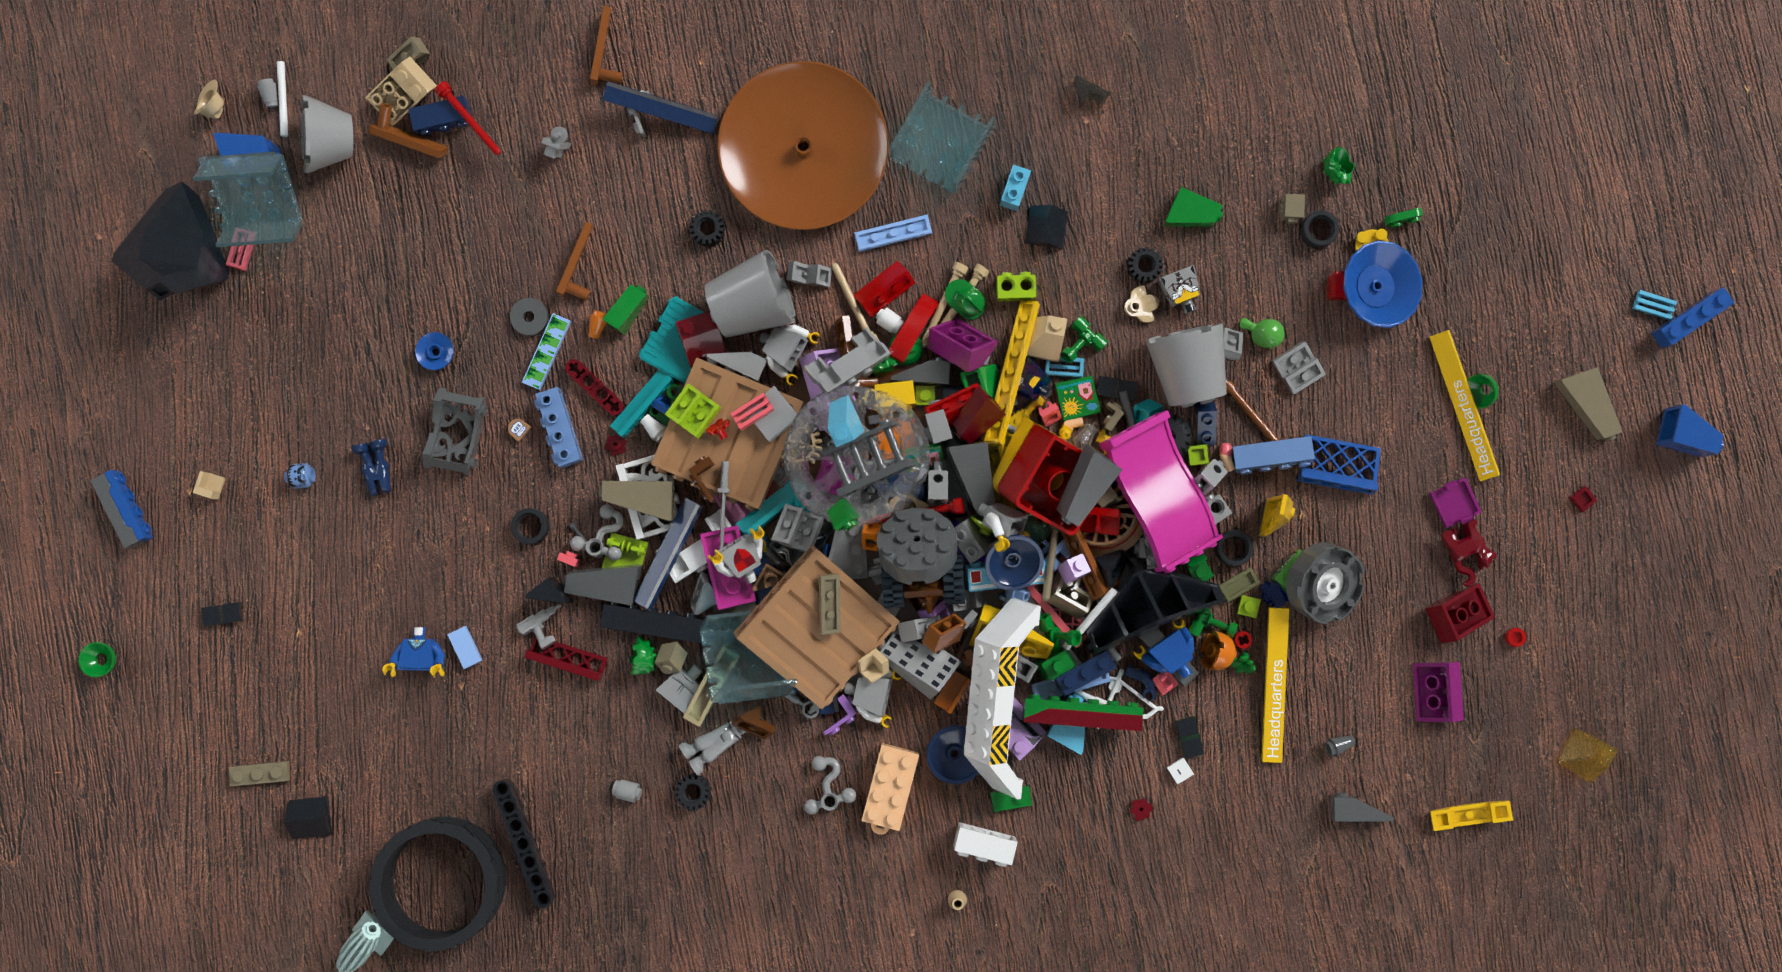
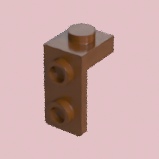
(701, 466)

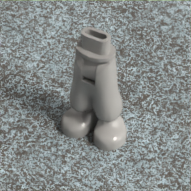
(711, 745)

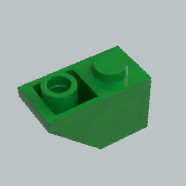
(843, 515)

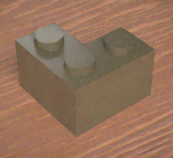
(1069, 597)

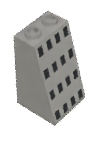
(919, 664)

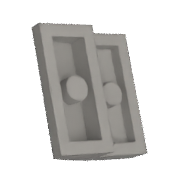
(1298, 367)
(779, 419)
(797, 528)

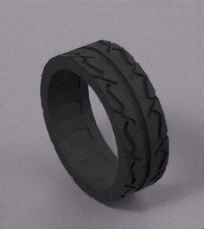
(390, 912)

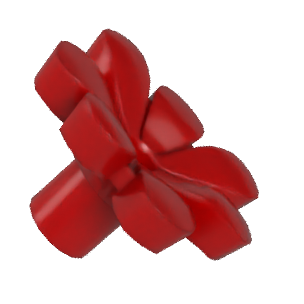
(719, 428)

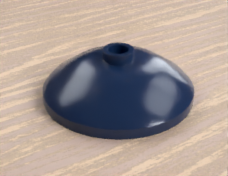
(1018, 571)
(944, 766)

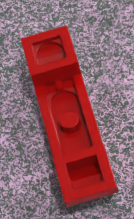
(913, 327)

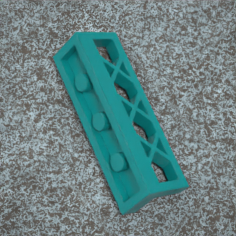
(641, 404)
(769, 511)

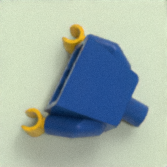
(1170, 652)

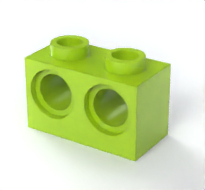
(1016, 292)

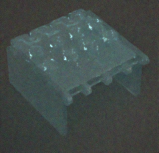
(940, 140)
(252, 198)
(735, 668)

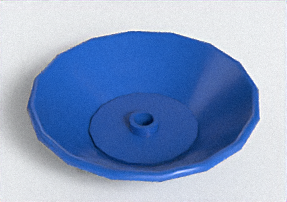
(1396, 281)

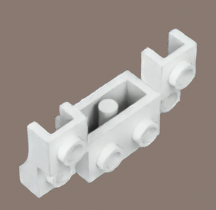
(693, 557)

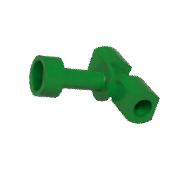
(1086, 337)
(1205, 618)
(1054, 633)

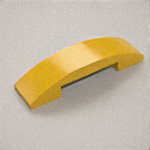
(1471, 814)

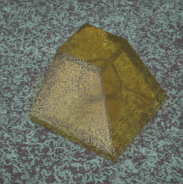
(1586, 755)

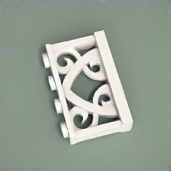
(641, 521)

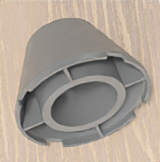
(324, 134)

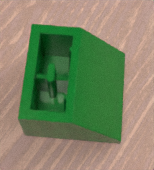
(985, 376)

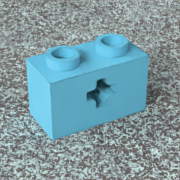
(1015, 187)

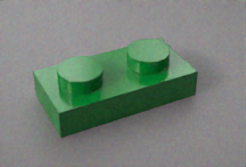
(1005, 802)

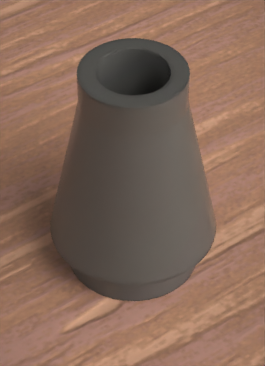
(1338, 745)

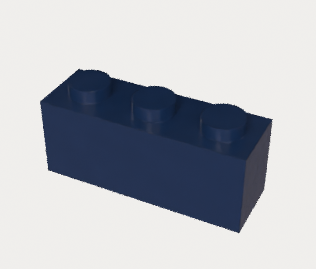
(438, 117)
(1085, 673)

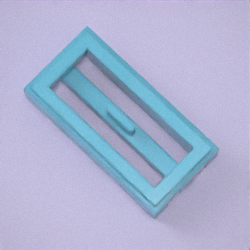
(1670, 309)
(1069, 367)

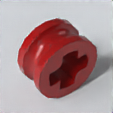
(1243, 645)

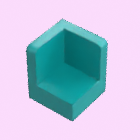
(1146, 409)

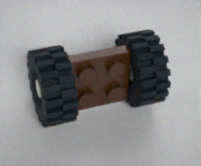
(954, 591)

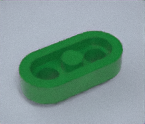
(1396, 220)

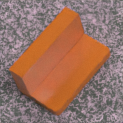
(952, 692)

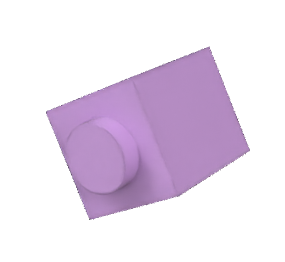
(1074, 569)

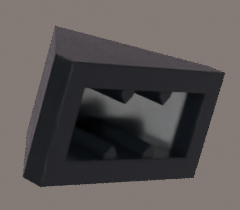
(1111, 566)

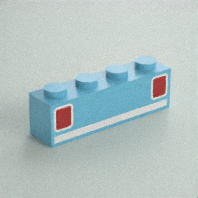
(978, 580)

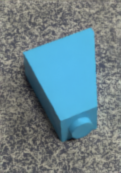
(843, 421)
(1068, 735)

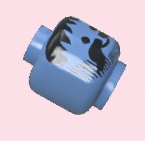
(300, 475)

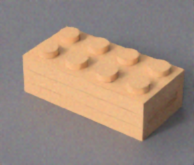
(890, 788)

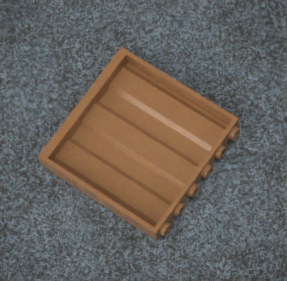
(749, 453)
(787, 635)

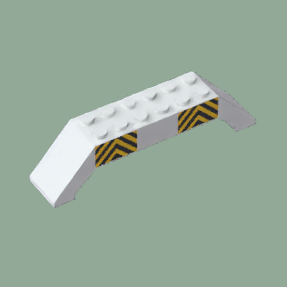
(993, 694)

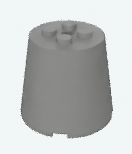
(750, 297)
(1190, 364)

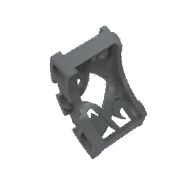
(433, 447)

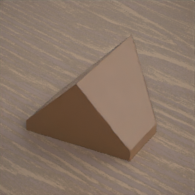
(768, 578)

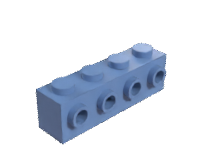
(559, 427)
(1273, 454)

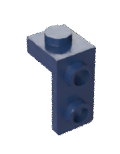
(1206, 423)

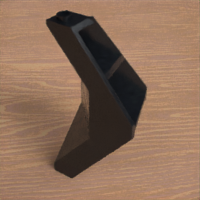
(172, 246)
(1147, 602)

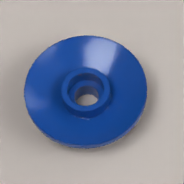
(425, 351)

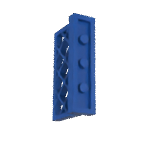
(1341, 480)

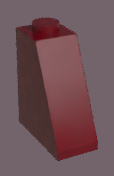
(977, 416)

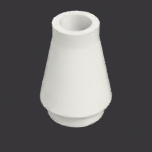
(653, 427)

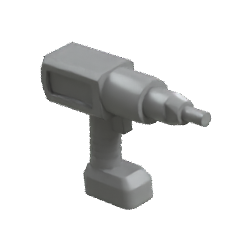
(534, 623)

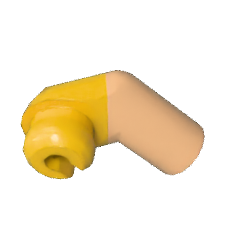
(1068, 426)

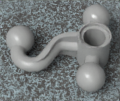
(613, 553)
(848, 795)

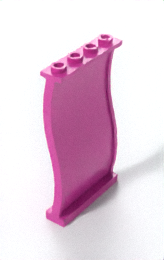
(1162, 492)

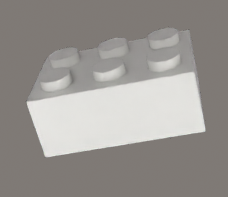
(985, 844)

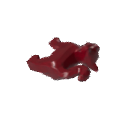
(1471, 544)

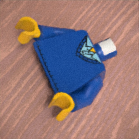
(417, 654)

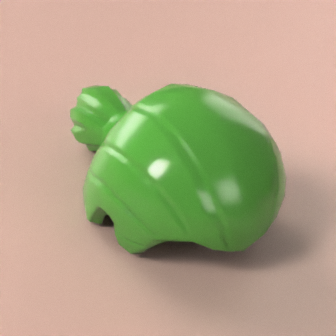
(1265, 333)

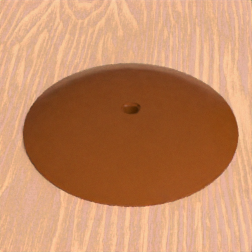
(797, 107)

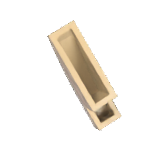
(700, 704)

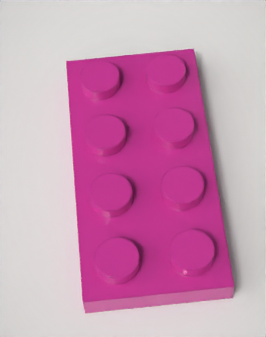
(727, 590)

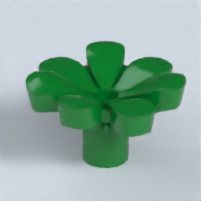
(1243, 663)

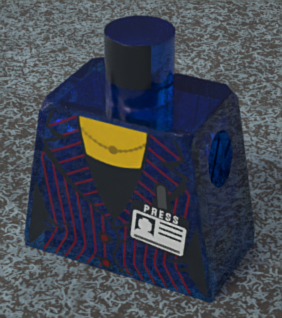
(1034, 381)

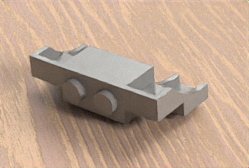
(851, 366)

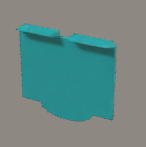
(665, 348)

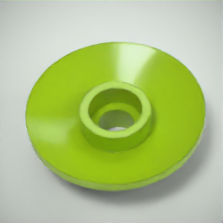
(983, 529)

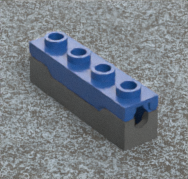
(122, 509)

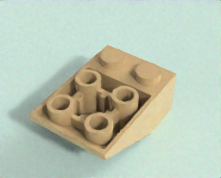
(402, 89)

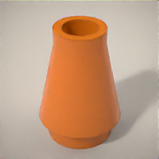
(596, 324)

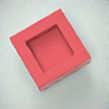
(569, 558)

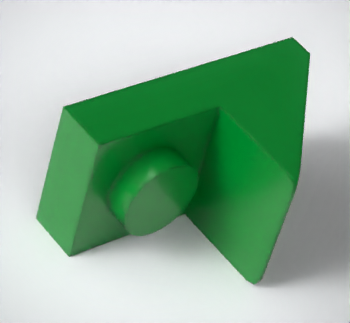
(1199, 568)

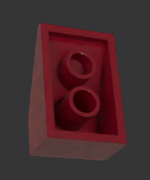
(699, 337)
(1460, 613)

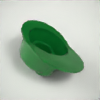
(965, 299)

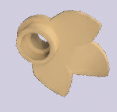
(1144, 303)

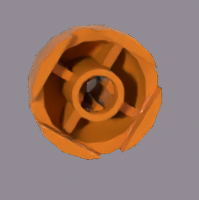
(1218, 651)

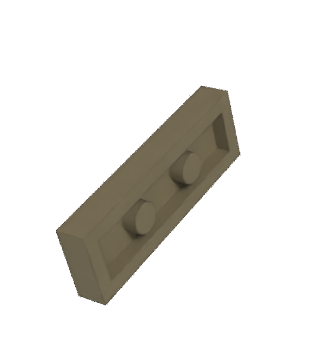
(829, 603)
(259, 773)

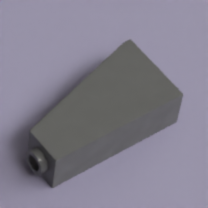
(974, 473)
(1086, 485)
(608, 583)

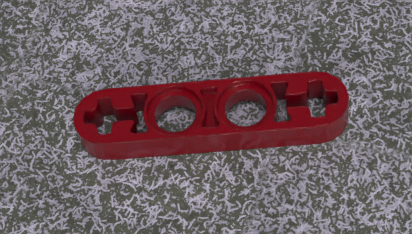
(593, 389)

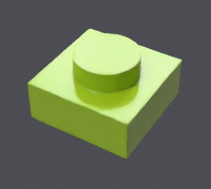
(924, 395)
(1197, 455)
(1248, 606)

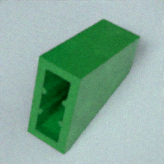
(1193, 211)
(626, 309)

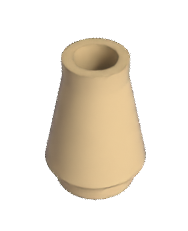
(957, 895)

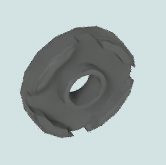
(518, 313)

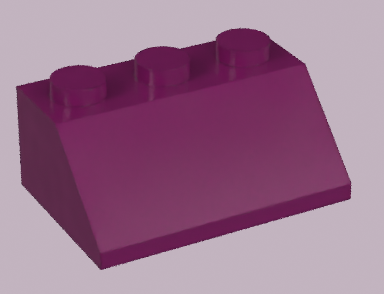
(960, 344)
(1438, 692)

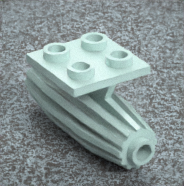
(365, 939)

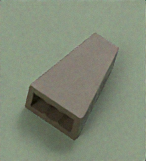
(1591, 402)
(648, 497)

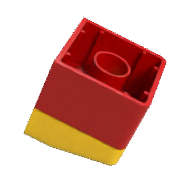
(1037, 472)

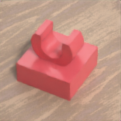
(1050, 414)
(1164, 682)

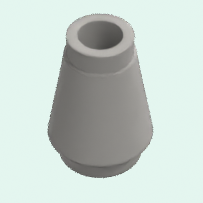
(268, 92)

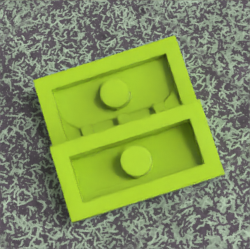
(693, 410)

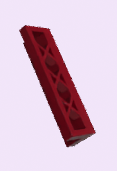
(565, 665)

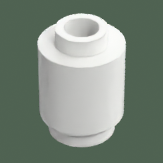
(889, 320)

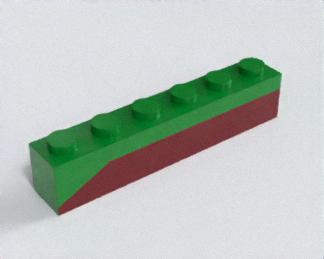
(1082, 713)

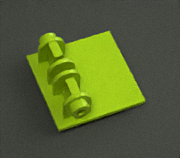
(632, 551)

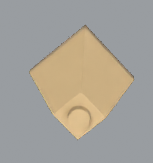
(1047, 338)

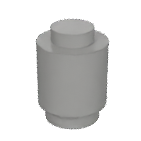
(626, 790)

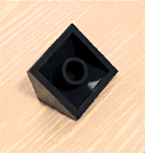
(1046, 226)
(549, 590)
(308, 817)

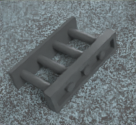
(883, 470)

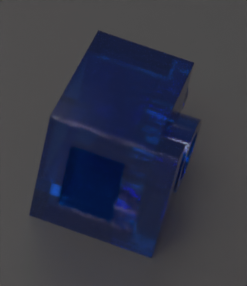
(1273, 594)

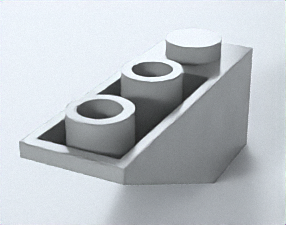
(743, 363)

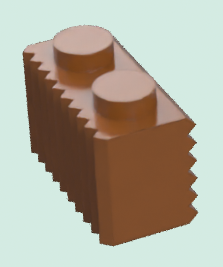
(944, 632)

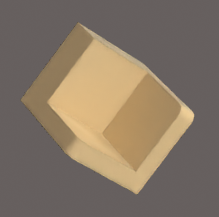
(209, 485)
(873, 666)

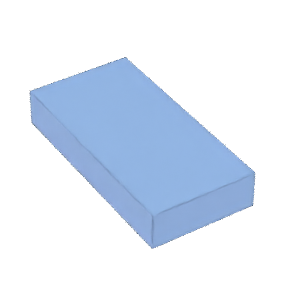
(465, 647)

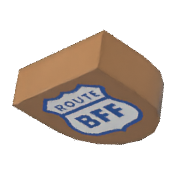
(518, 429)

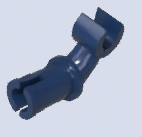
(1144, 677)

